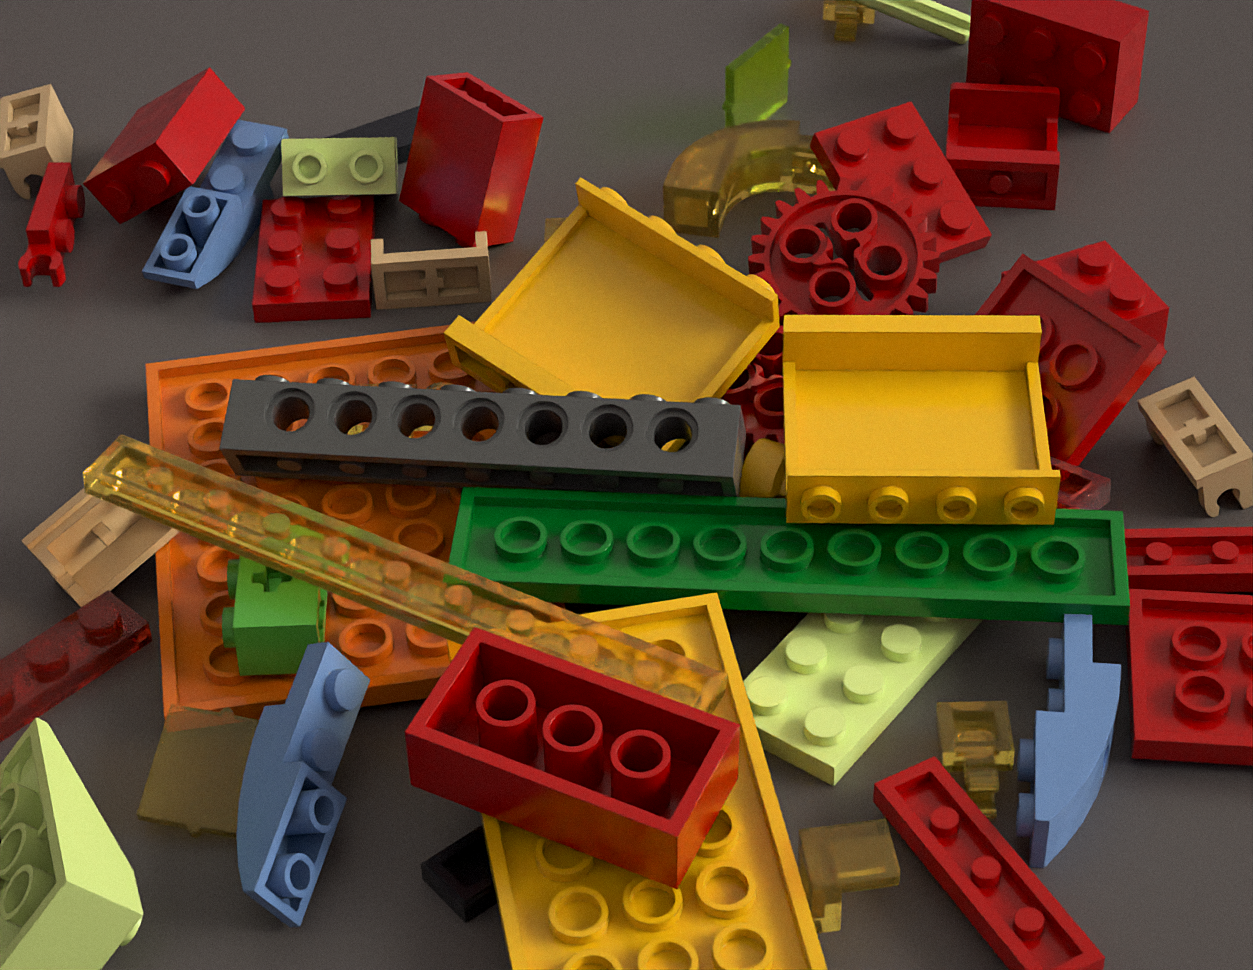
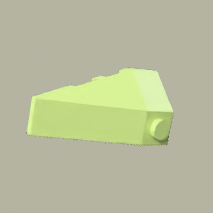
(62, 873)

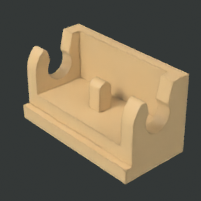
(32, 134)
(431, 276)
(1200, 442)
(94, 545)

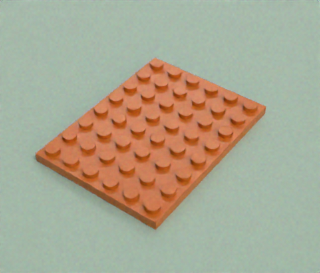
(187, 420)

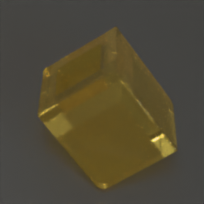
(844, 861)

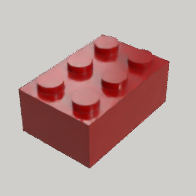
(1076, 45)

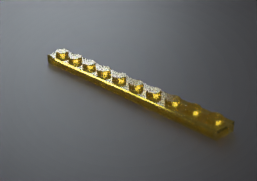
(379, 570)

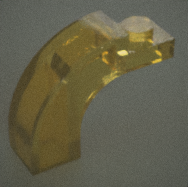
(733, 166)

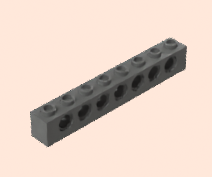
(264, 408)

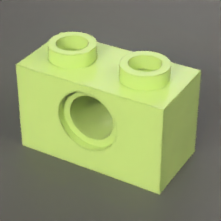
(339, 166)

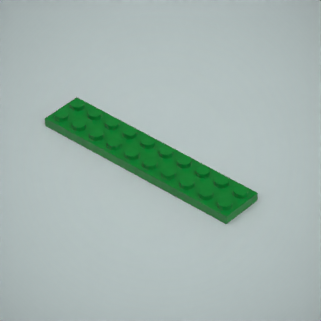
(683, 546)

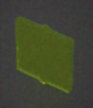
(758, 79)

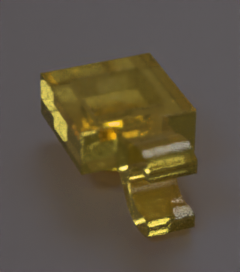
(848, 16)
(979, 743)

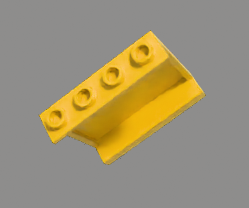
(619, 314)
(915, 420)

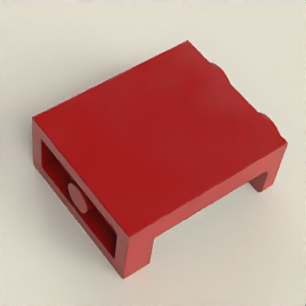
(1005, 144)

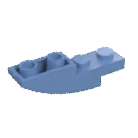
(221, 215)
(1068, 742)
(287, 787)

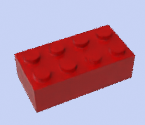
(574, 756)

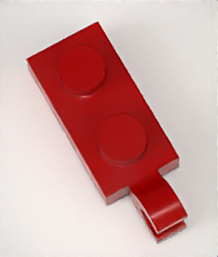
(52, 225)

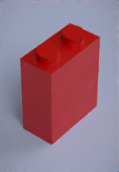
(164, 146)
(470, 159)

